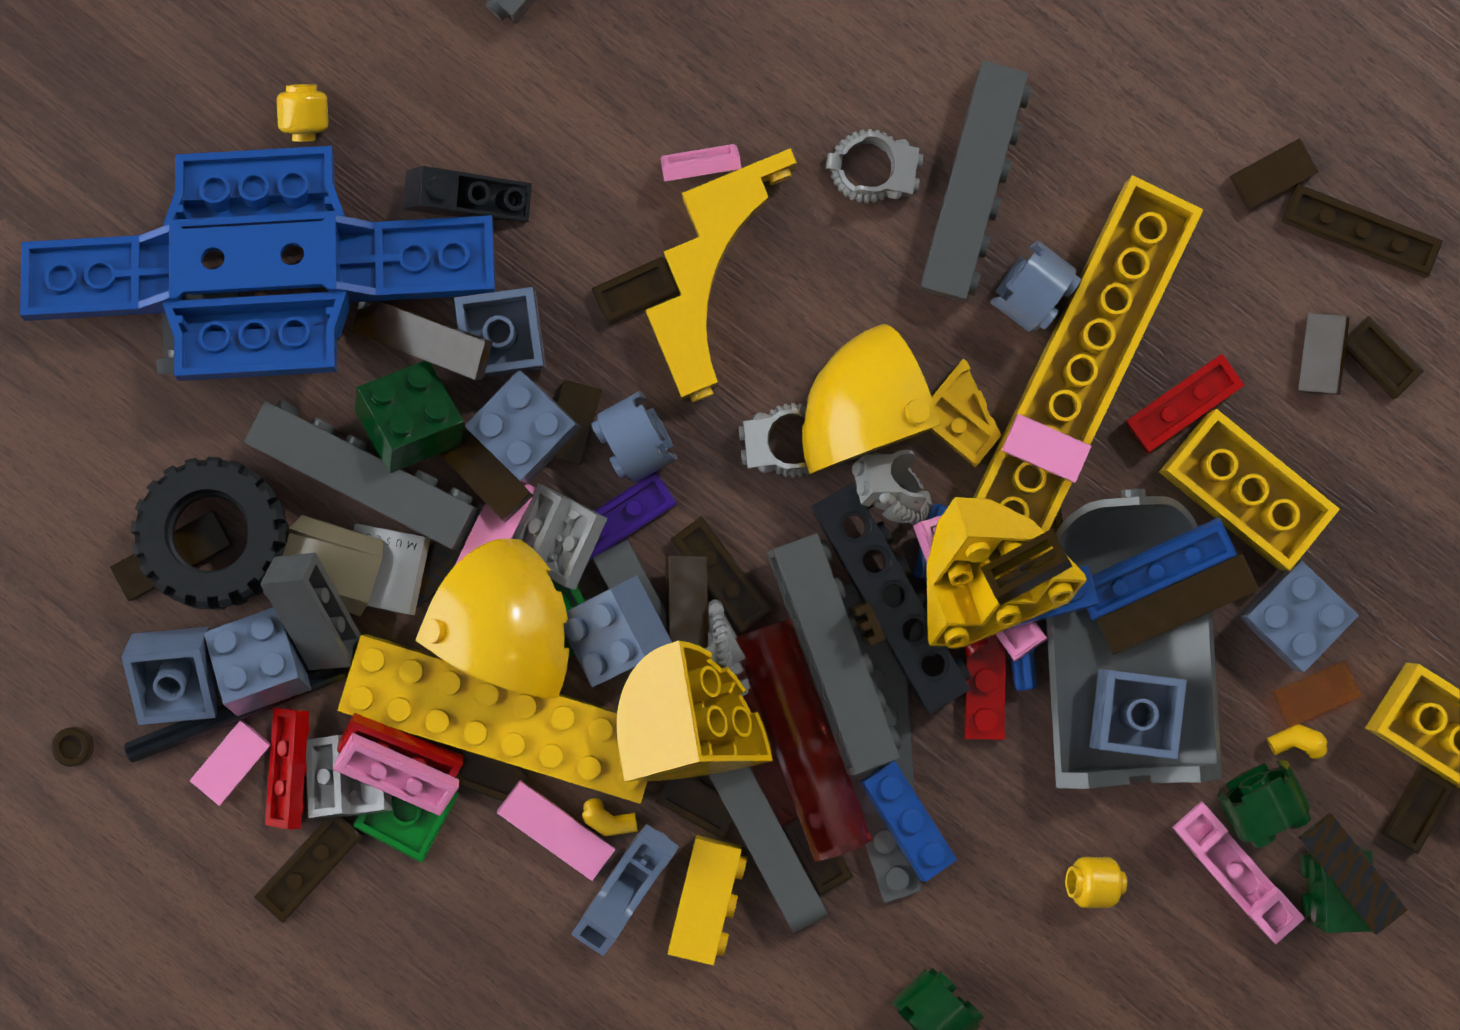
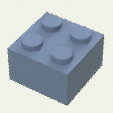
(512, 324)
(522, 426)
(1298, 616)
(614, 631)
(255, 662)
(1138, 714)

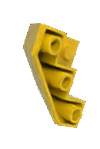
(958, 595)

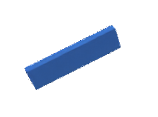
(1161, 567)

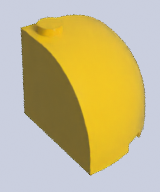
(866, 400)
(501, 620)
(686, 718)

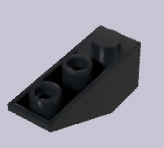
(465, 194)

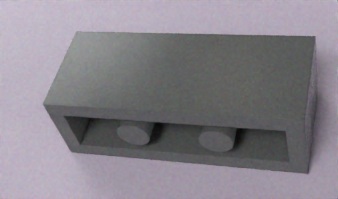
(311, 611)

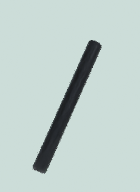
(190, 729)

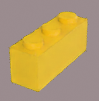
(707, 900)

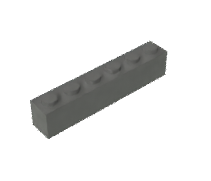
(974, 181)
(361, 475)
(833, 654)

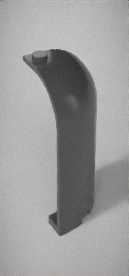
(1101, 537)

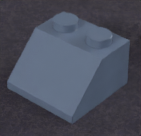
(170, 676)

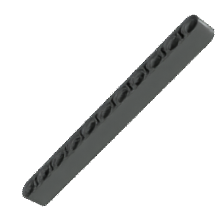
(739, 788)

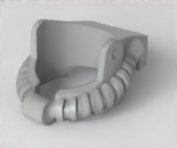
(903, 159)
(757, 448)
(877, 481)
(723, 643)

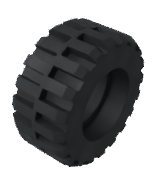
(164, 505)

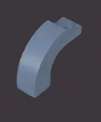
(624, 889)

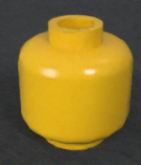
(302, 111)
(1095, 882)

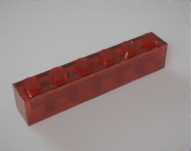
(803, 741)

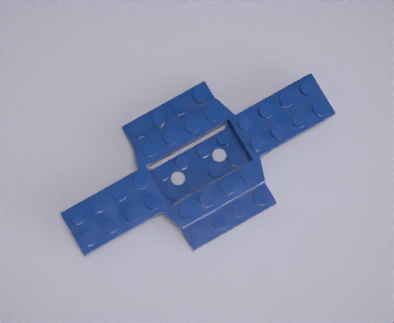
(252, 211)

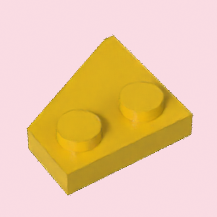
(964, 416)

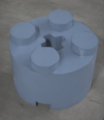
(1035, 288)
(634, 437)

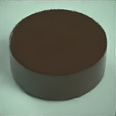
(72, 746)

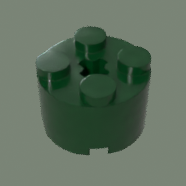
(1265, 803)
(931, 1005)

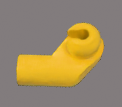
(1301, 737)
(605, 823)

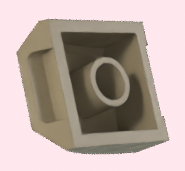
(346, 555)

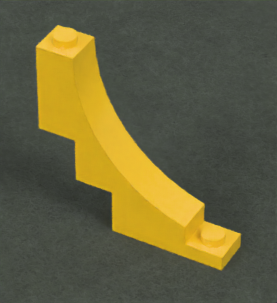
(718, 214)

